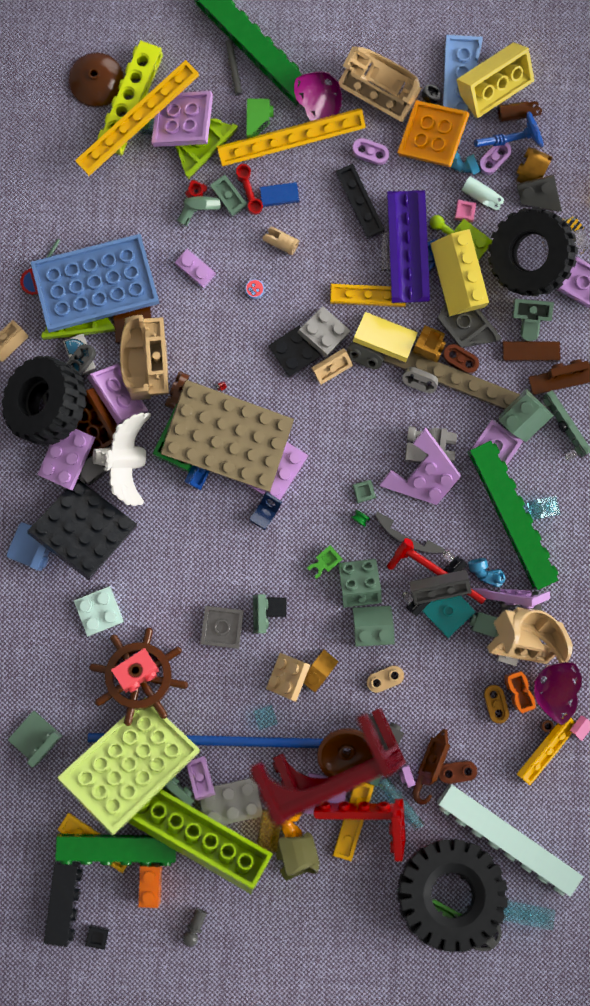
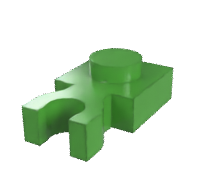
(327, 560)

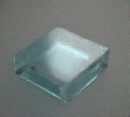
(265, 717)

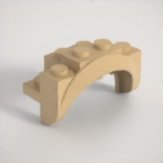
(144, 357)
(521, 636)

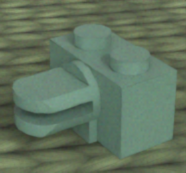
(531, 314)

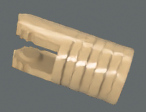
(281, 240)

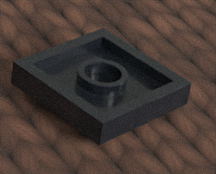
(293, 352)

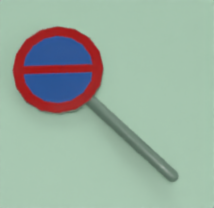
(27, 279)

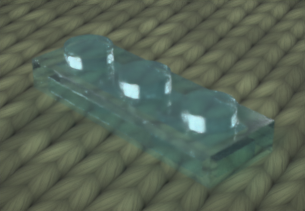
(529, 915)

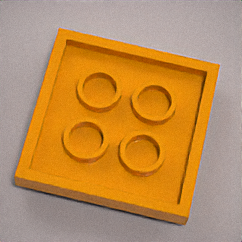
(433, 133)

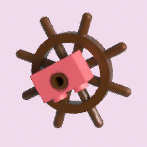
(136, 673)

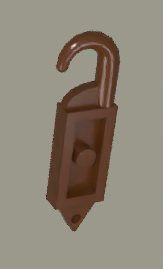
(431, 764)

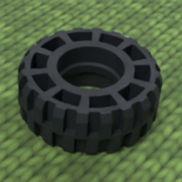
(506, 243)
(63, 406)

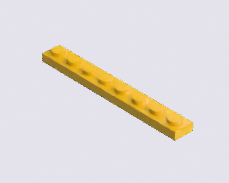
(137, 118)
(291, 137)

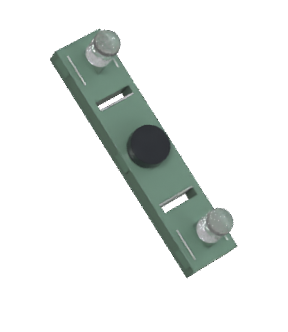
(566, 425)

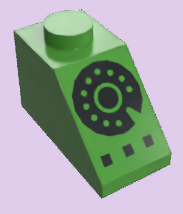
(258, 116)

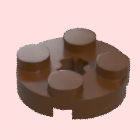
(176, 390)

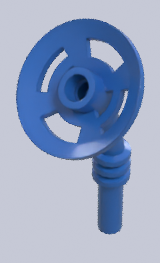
(500, 139)

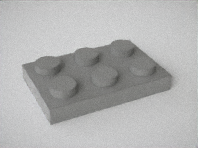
(233, 802)

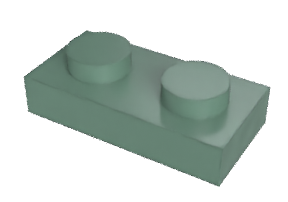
(228, 195)
(260, 605)

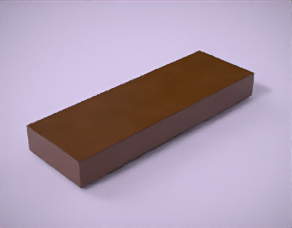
(530, 351)

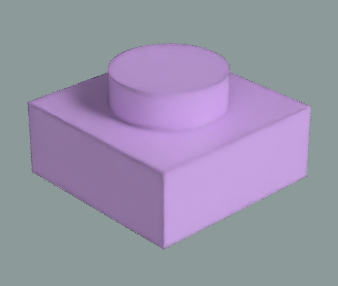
(406, 776)

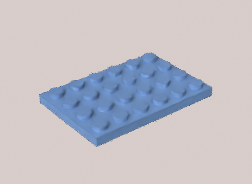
(94, 283)

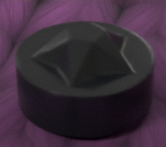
(431, 94)

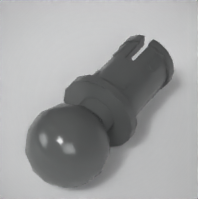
(190, 937)

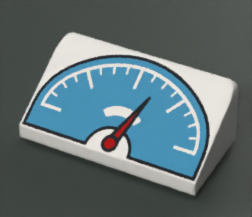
(71, 346)

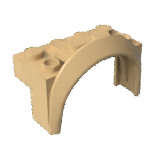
(384, 74)

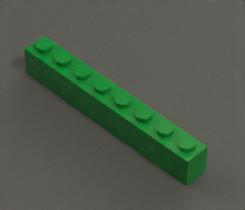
(253, 44)
(513, 516)

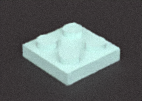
(98, 611)

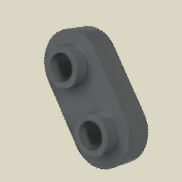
(365, 355)

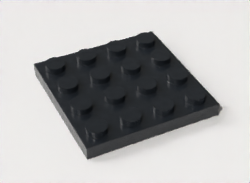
(82, 529)

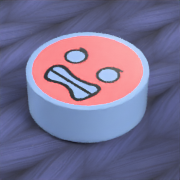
(254, 289)

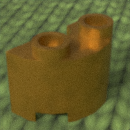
(535, 165)
(430, 344)

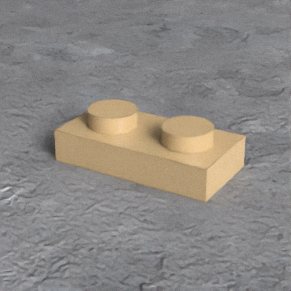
(332, 366)

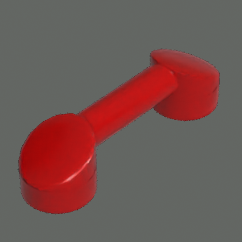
(243, 175)

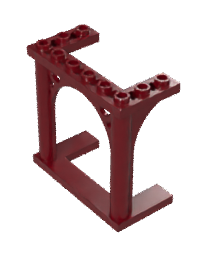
(304, 792)

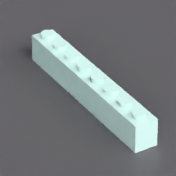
(510, 840)

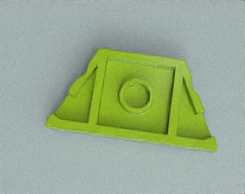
(195, 156)
(94, 327)

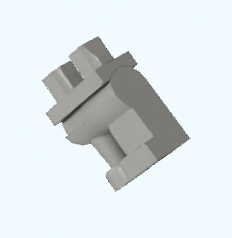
(442, 437)

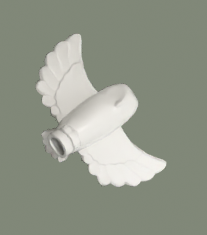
(123, 458)

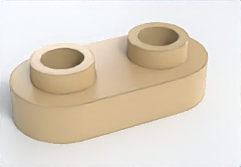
(385, 679)

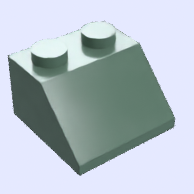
(525, 416)
(373, 626)

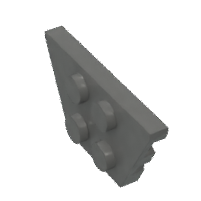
(468, 328)

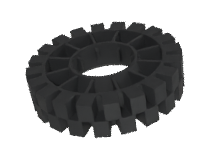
(486, 887)

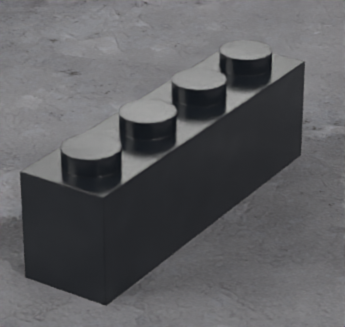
(62, 904)

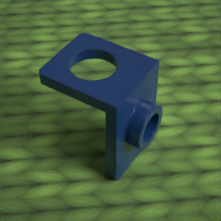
(265, 512)

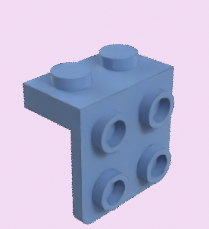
(27, 549)

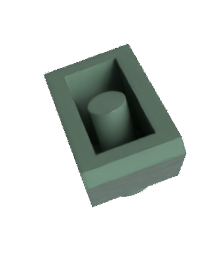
(484, 625)

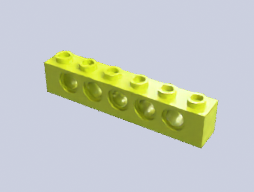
(142, 53)

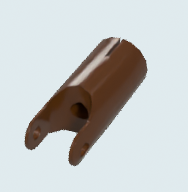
(517, 111)

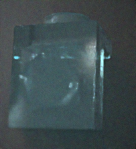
(543, 508)

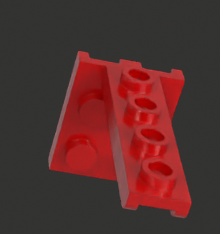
(370, 811)

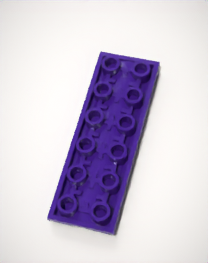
(408, 246)

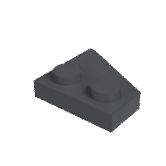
(540, 193)

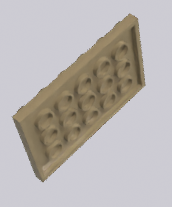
(227, 436)

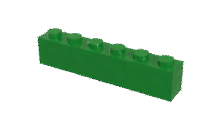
(112, 848)

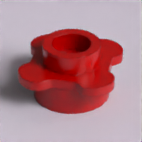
(195, 186)

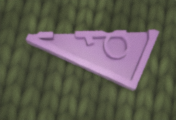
(514, 597)

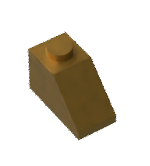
(320, 670)

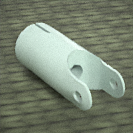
(482, 193)

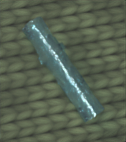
(392, 793)

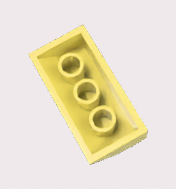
(496, 79)
(459, 273)

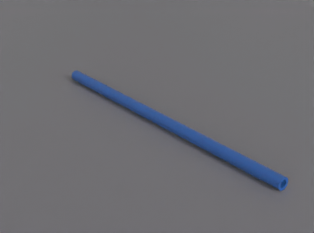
(240, 741)

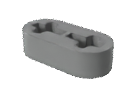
(420, 380)

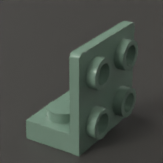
(360, 583)
(35, 738)

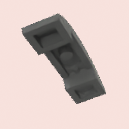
(386, 523)

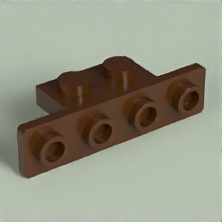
(561, 377)

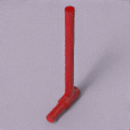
(406, 550)

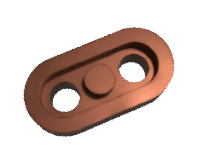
(461, 358)
(457, 770)

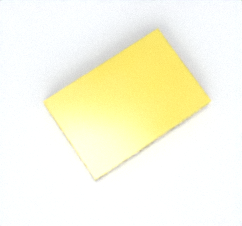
(385, 337)

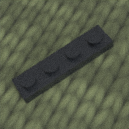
(360, 201)

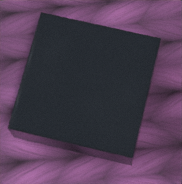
(276, 607)
(97, 937)

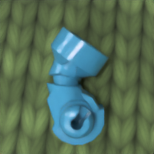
(469, 166)
(493, 577)

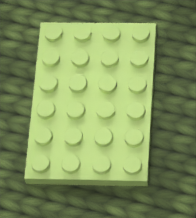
(128, 767)

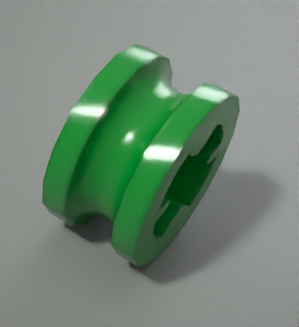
(360, 518)

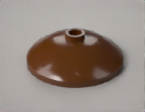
(95, 90)
(334, 759)

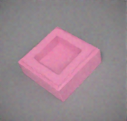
(465, 210)
(581, 727)

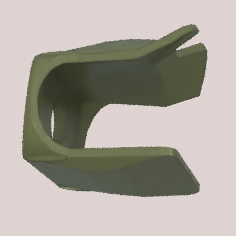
(298, 856)

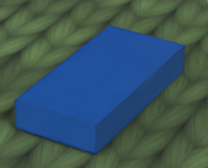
(279, 194)

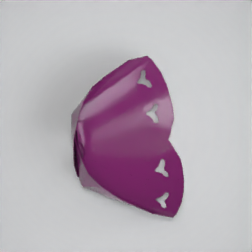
(318, 95)
(558, 690)

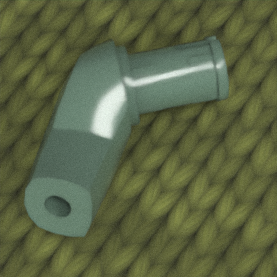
(196, 204)

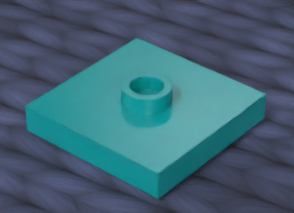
(449, 614)

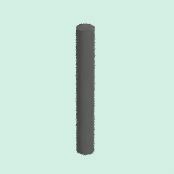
(233, 67)

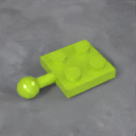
(480, 240)

